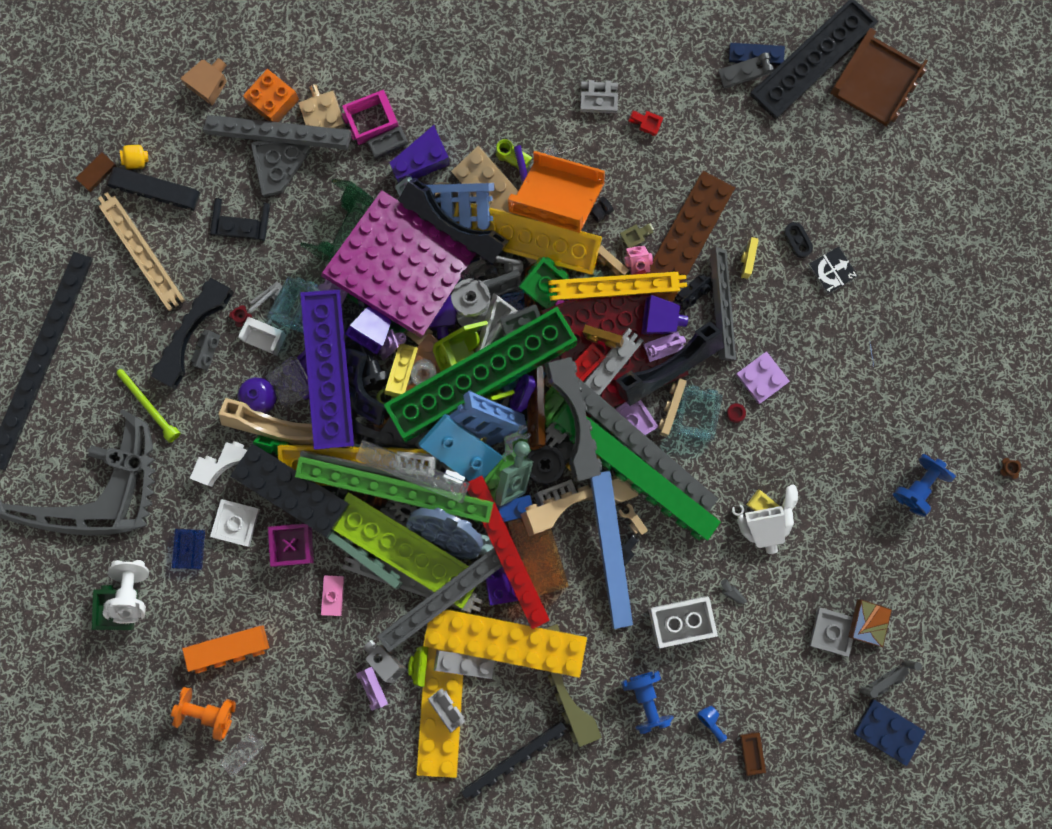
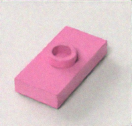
(332, 595)

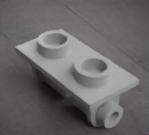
(443, 706)

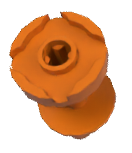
(210, 716)

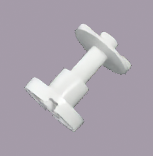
(125, 606)

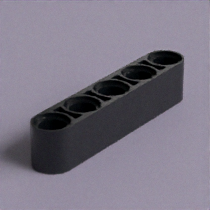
(153, 188)

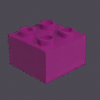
(290, 545)

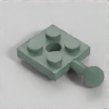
(515, 477)

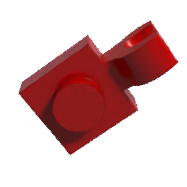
(648, 123)

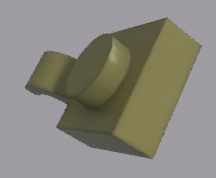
(634, 236)

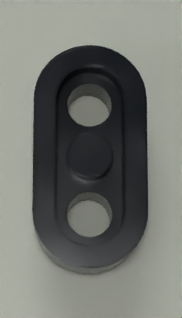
(800, 239)

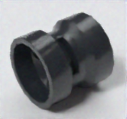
(601, 209)

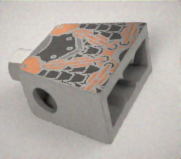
(390, 668)

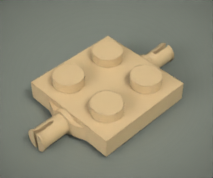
(322, 110)

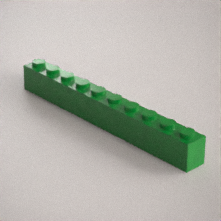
(643, 478)

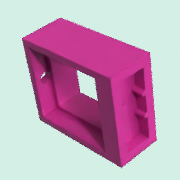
(365, 103)

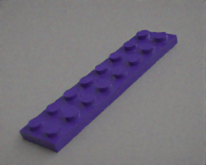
(327, 369)

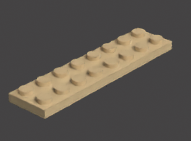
(481, 169)

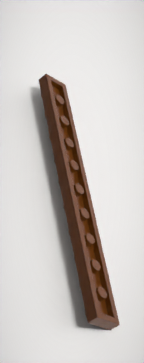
(535, 408)

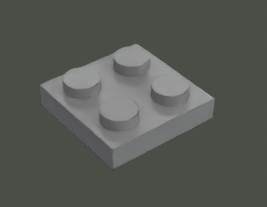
(831, 632)

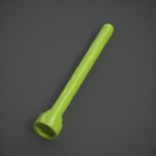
(170, 432)

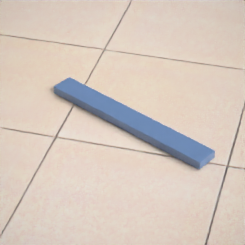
(611, 550)

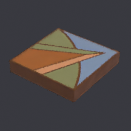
(870, 623)

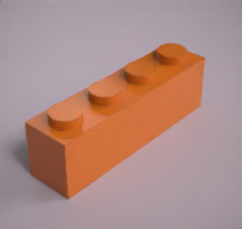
(225, 648)

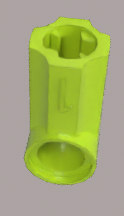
(510, 156)

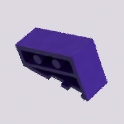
(420, 157)

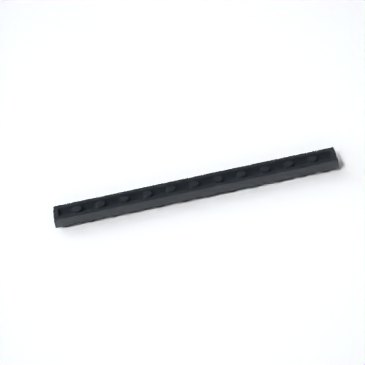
(42, 355)

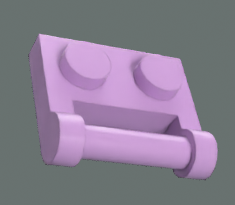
(372, 688)

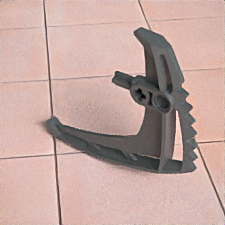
(115, 498)

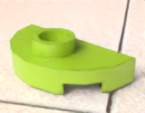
(417, 666)

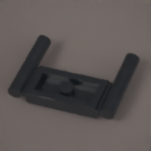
(239, 227)

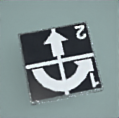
(832, 270)

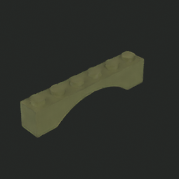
(583, 724)

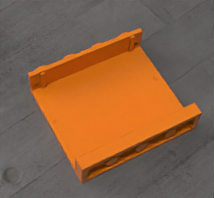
(558, 192)

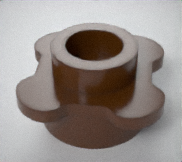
(1016, 467)

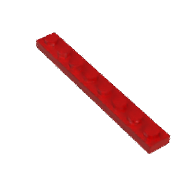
(510, 558)

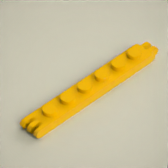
(616, 286)

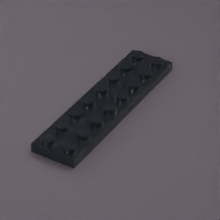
(813, 58)

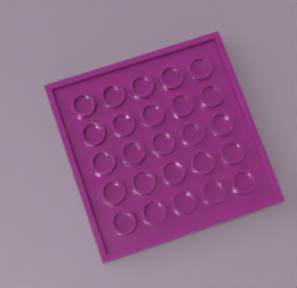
(399, 264)

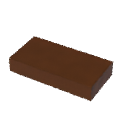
(96, 172)
(752, 753)

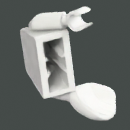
(769, 525)

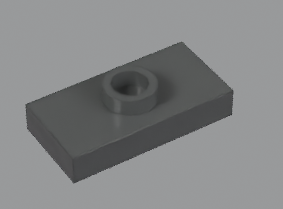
(387, 142)

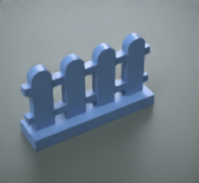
(464, 198)
(494, 415)

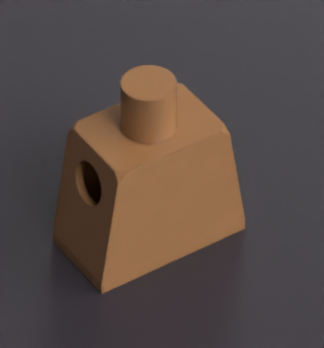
(206, 80)

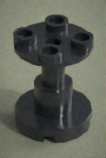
(372, 371)

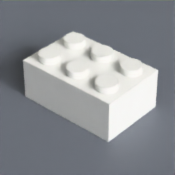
(682, 622)

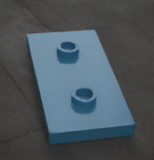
(460, 449)

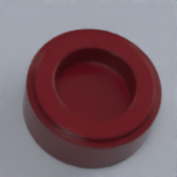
(736, 412)

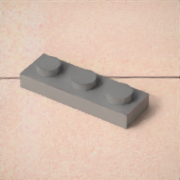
(463, 664)

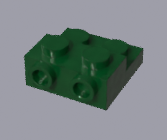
(99, 622)

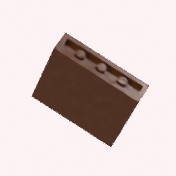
(878, 79)

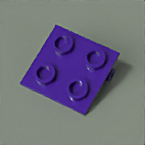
(499, 588)

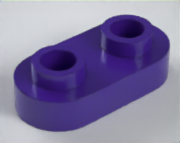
(523, 391)

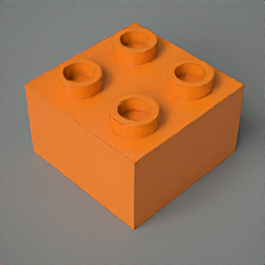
(271, 97)

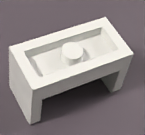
(262, 336)

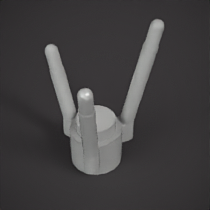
(509, 264)
(272, 292)

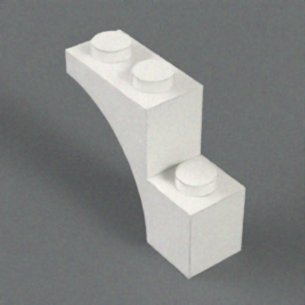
(207, 470)

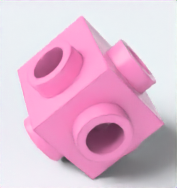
(638, 259)

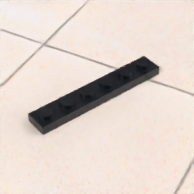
(507, 765)

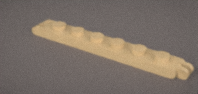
(140, 251)

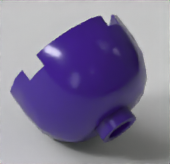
(257, 394)

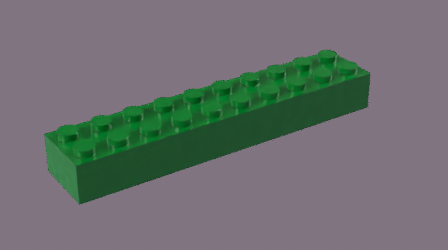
(481, 373)

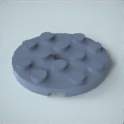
(446, 532)

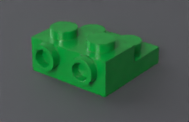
(536, 281)

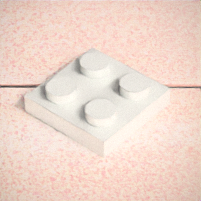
(235, 523)

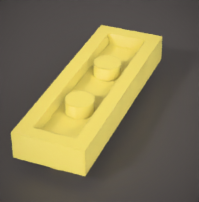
(401, 370)

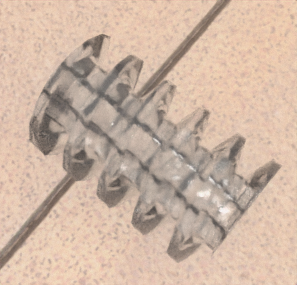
(416, 374)

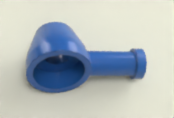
(711, 715)

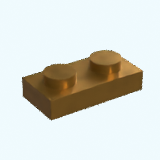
(594, 335)

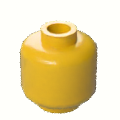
(133, 157)

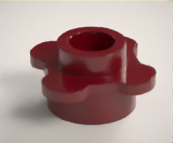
(241, 310)

